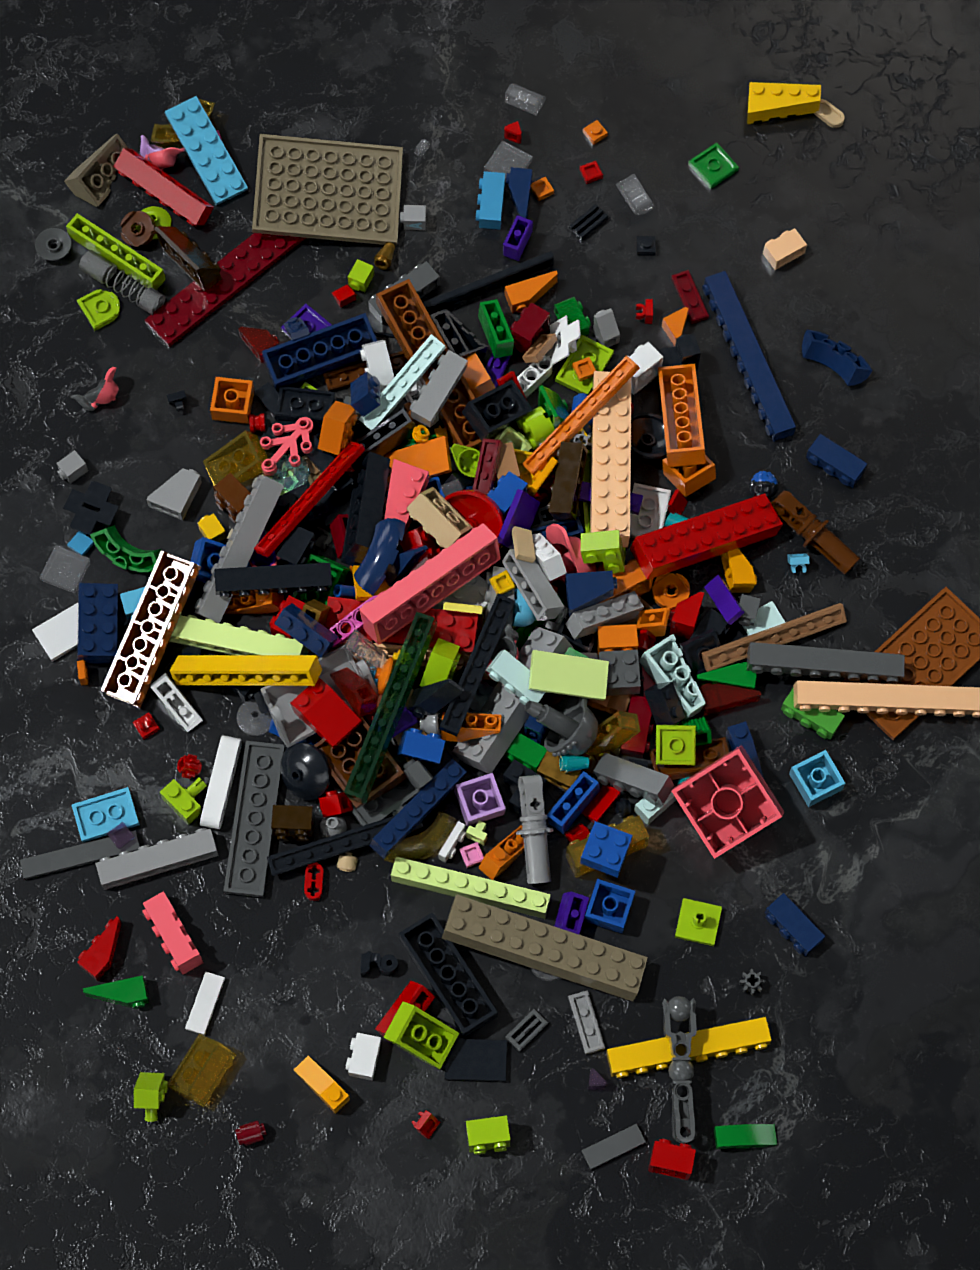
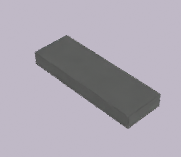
(613, 1146)

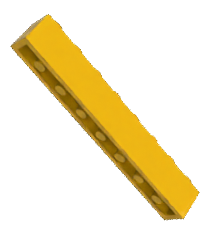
(246, 670)
(706, 1043)

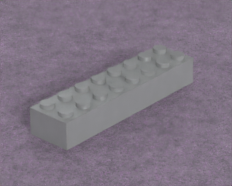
(487, 751)

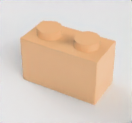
(784, 248)

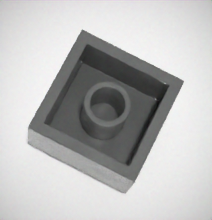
(622, 672)

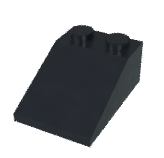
(496, 410)

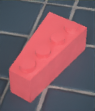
(404, 487)
(172, 932)

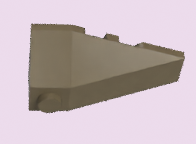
(95, 174)

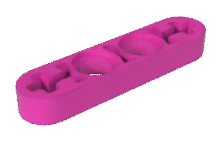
(351, 618)

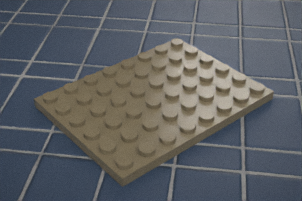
(327, 189)

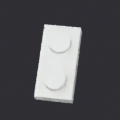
(457, 835)

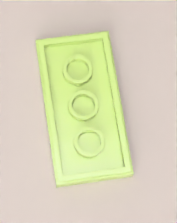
(568, 675)

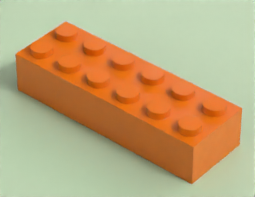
(681, 415)

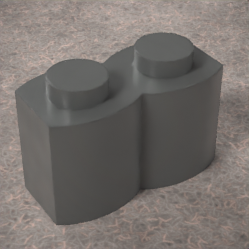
(417, 773)

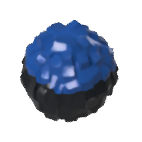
(763, 483)

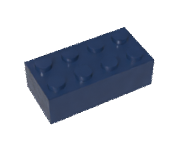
(97, 622)

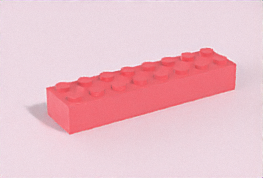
(430, 583)

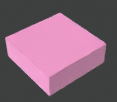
(471, 854)

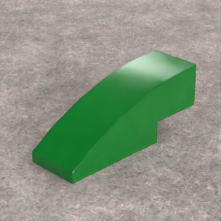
(745, 1136)

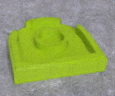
(100, 307)

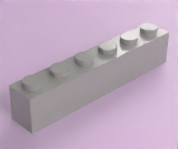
(156, 859)

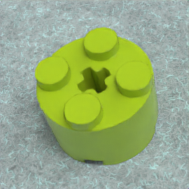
(536, 427)

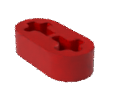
(309, 881)

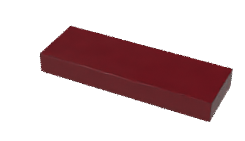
(689, 296)
(487, 465)

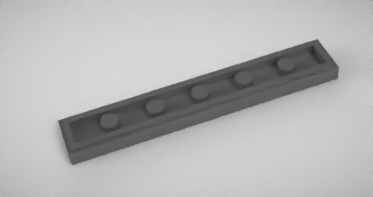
(74, 856)

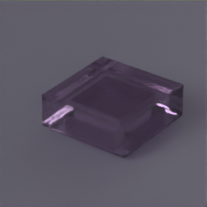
(120, 835)

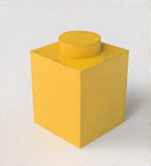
(211, 528)

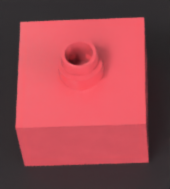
(728, 801)

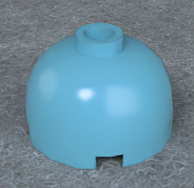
(521, 611)

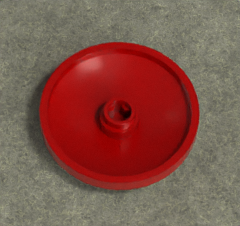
(477, 509)

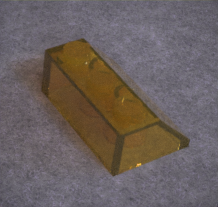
(201, 1070)

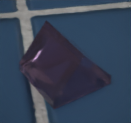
(596, 1081)

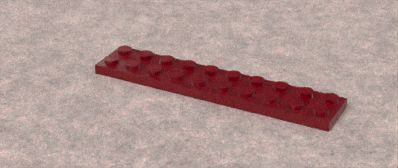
(237, 271)

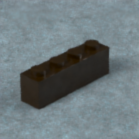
(567, 481)

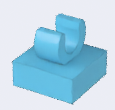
(798, 559)

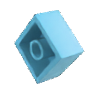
(817, 778)

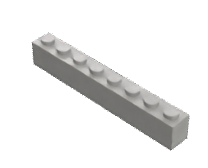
(241, 542)

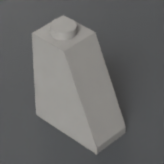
(176, 494)

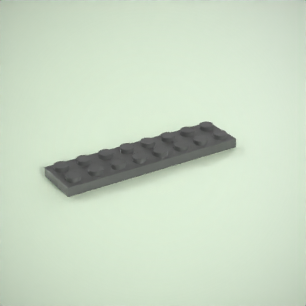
(253, 819)

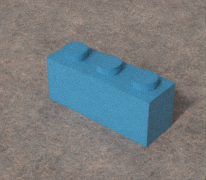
(491, 200)

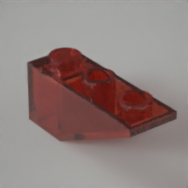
(356, 691)

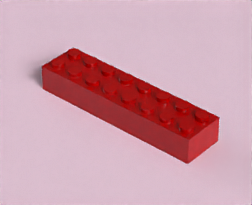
(705, 536)
(452, 626)

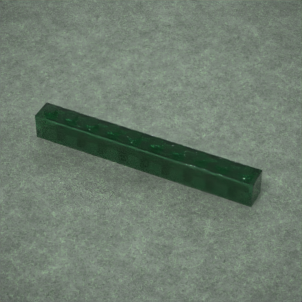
(390, 708)

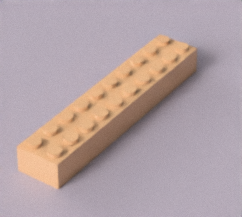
(611, 463)

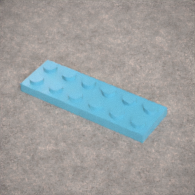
(206, 150)

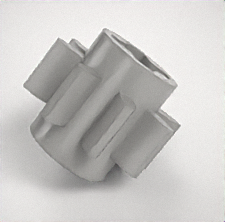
(584, 438)

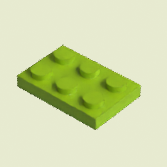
(586, 347)

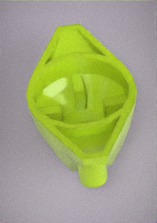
(465, 459)

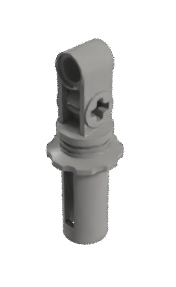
(534, 829)

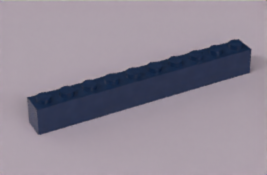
(749, 356)

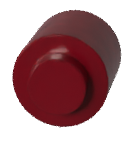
(250, 1133)

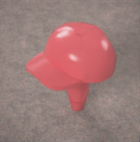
(570, 551)

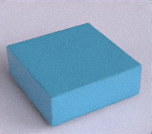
(80, 543)

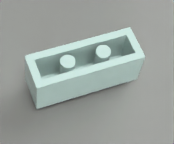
(513, 677)

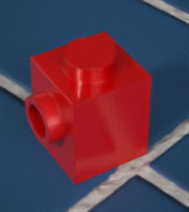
(334, 803)

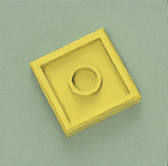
(463, 608)

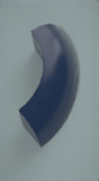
(835, 356)
(380, 554)

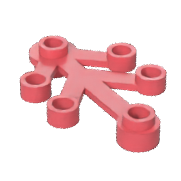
(287, 443)

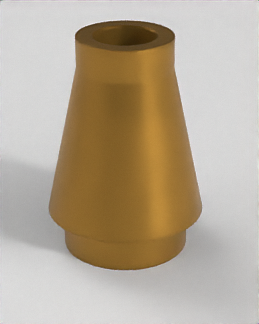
(384, 256)

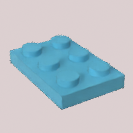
(103, 813)

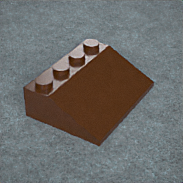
(344, 756)

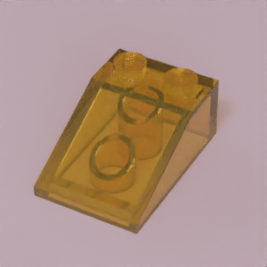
(239, 457)

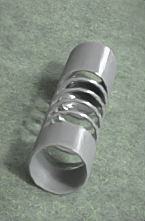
(103, 271)

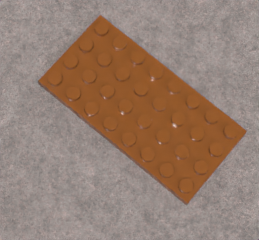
(938, 650)

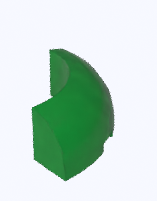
(122, 553)

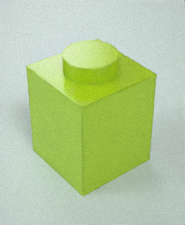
(360, 276)

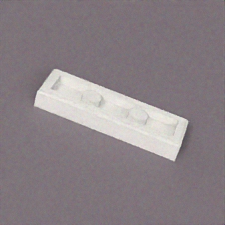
(205, 1003)

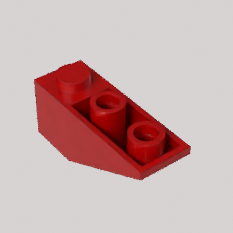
(101, 953)

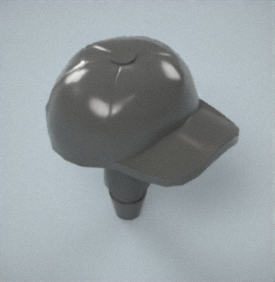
(570, 725)

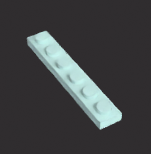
(404, 381)

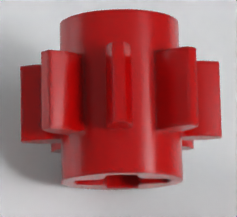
(189, 766)

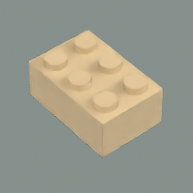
(438, 517)

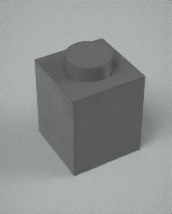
(750, 606)

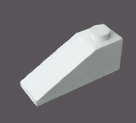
(176, 702)

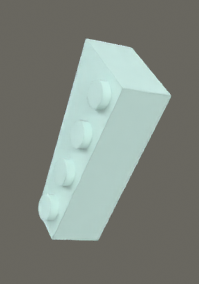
(666, 664)

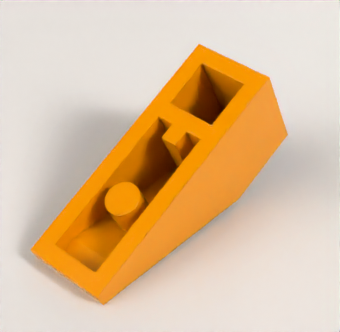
(738, 572)
(322, 1084)

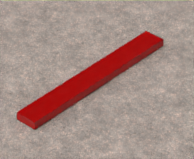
(309, 499)

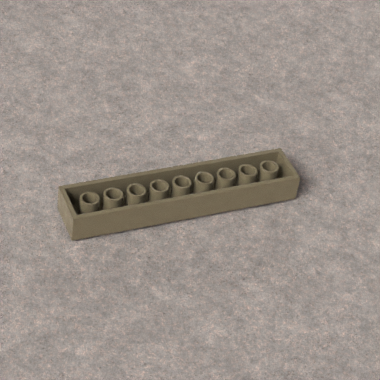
(544, 947)

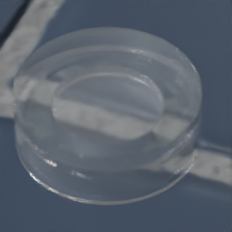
(422, 147)

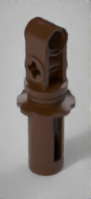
(814, 531)

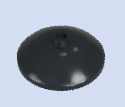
(648, 436)
(305, 771)

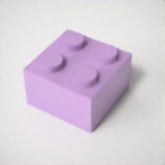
(479, 799)

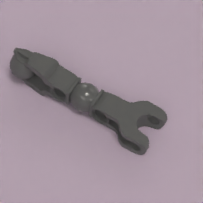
(681, 1068)

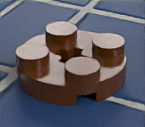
(128, 229)

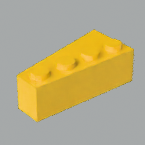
(781, 100)

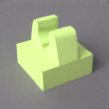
(477, 834)

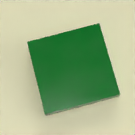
(713, 165)

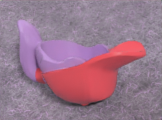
(157, 155)

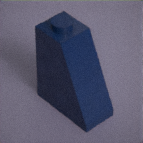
(588, 589)

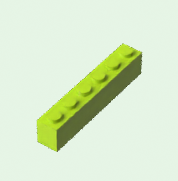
(115, 251)

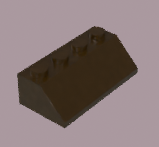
(189, 257)

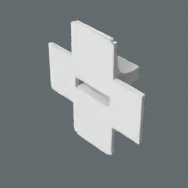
(566, 342)

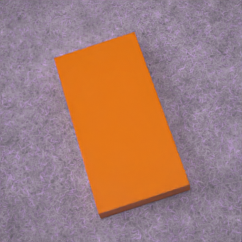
(428, 455)

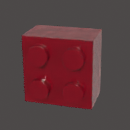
(529, 327)

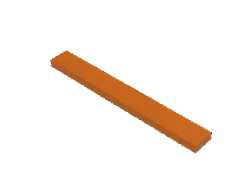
(581, 415)

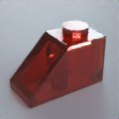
(257, 340)

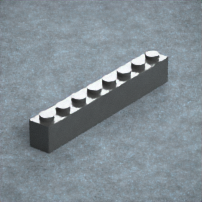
(825, 663)

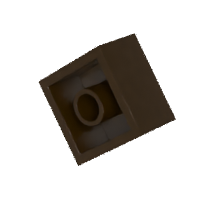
(293, 823)

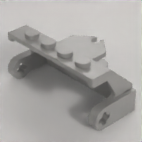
(278, 698)

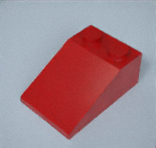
(325, 713)

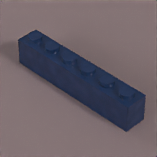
(417, 809)

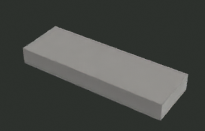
(586, 1022)

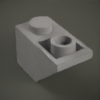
(606, 328)

